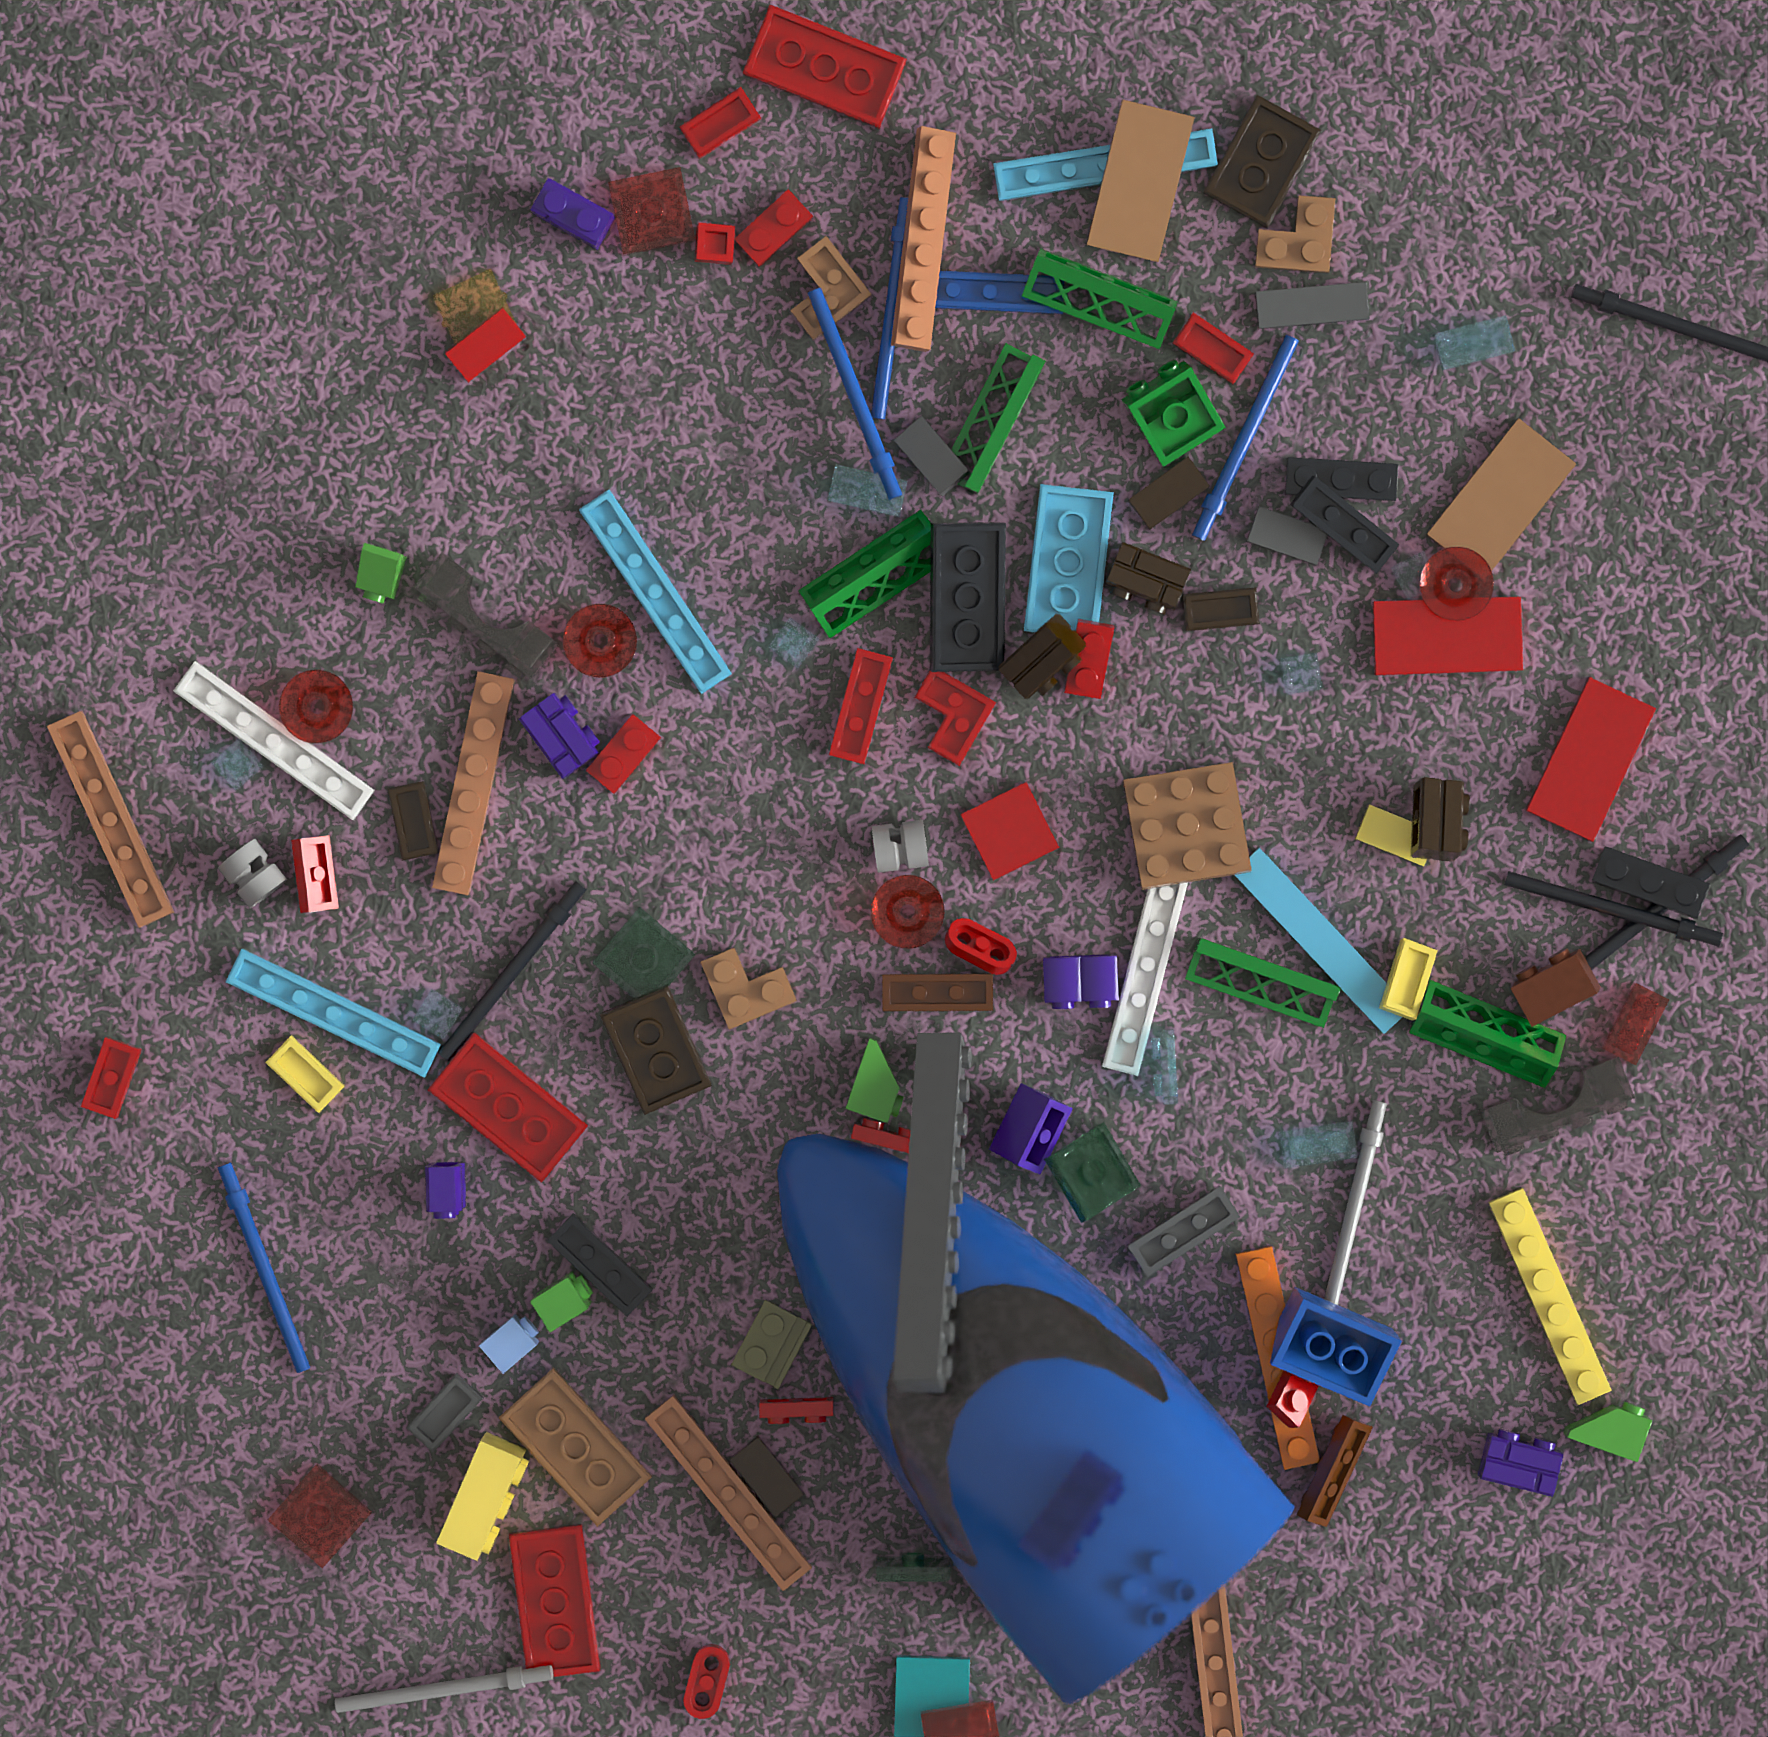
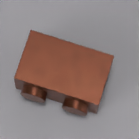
(1555, 986)

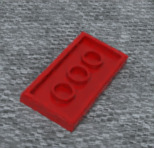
(824, 66)
(1420, 642)
(1590, 759)
(508, 1107)
(555, 1600)

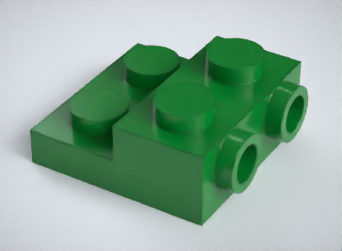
(1172, 411)

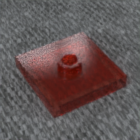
(652, 211)
(319, 1515)

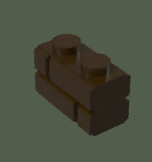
(1147, 577)
(1042, 656)
(1439, 819)

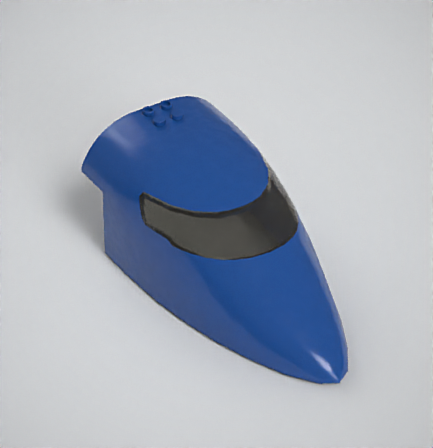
(1032, 1385)

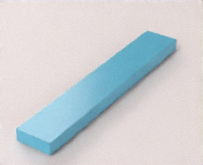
(1082, 168)
(655, 591)
(1318, 938)
(333, 1012)

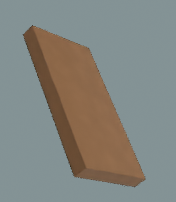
(1140, 180)
(1503, 495)
(575, 1446)

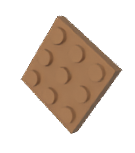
(1187, 826)

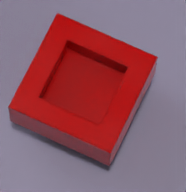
(714, 243)

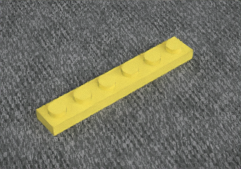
(1549, 1296)

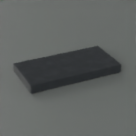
(967, 596)

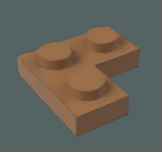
(1307, 247)
(836, 279)
(745, 999)

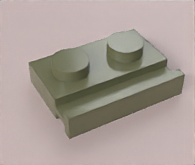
(771, 1344)

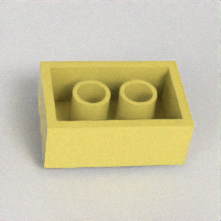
(483, 1497)

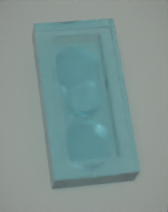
(1474, 343)
(864, 491)
(1166, 1082)
(1318, 1144)

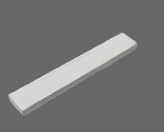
(273, 740)
(1144, 978)

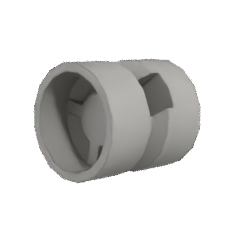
(900, 846)
(252, 873)

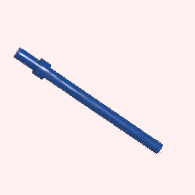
(886, 351)
(881, 461)
(1214, 502)
(237, 1200)

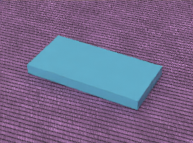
(1068, 555)

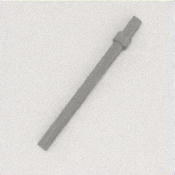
(1370, 1138)
(513, 1678)

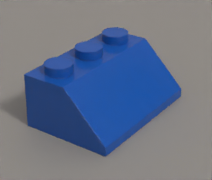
(1333, 1346)

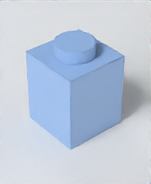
(510, 1342)

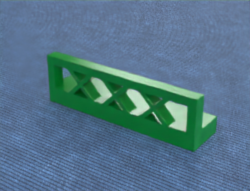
(1104, 285)
(1008, 415)
(870, 568)
(1267, 969)
(1487, 1040)

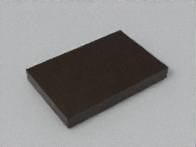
(1262, 161)
(655, 1049)

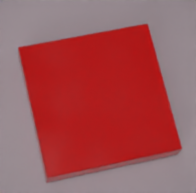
(1009, 831)

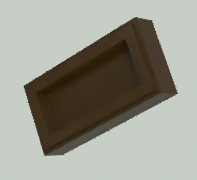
(1169, 493)
(1221, 609)
(413, 820)
(766, 1476)

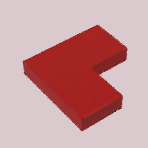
(964, 712)

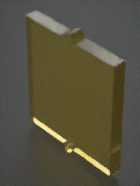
(470, 303)

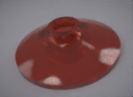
(1464, 566)
(580, 635)
(297, 700)
(915, 930)

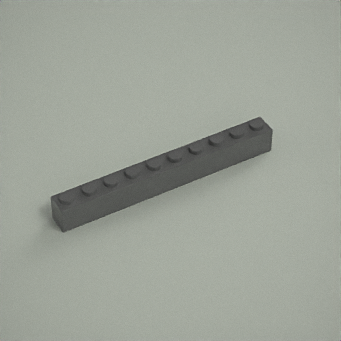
(931, 1214)

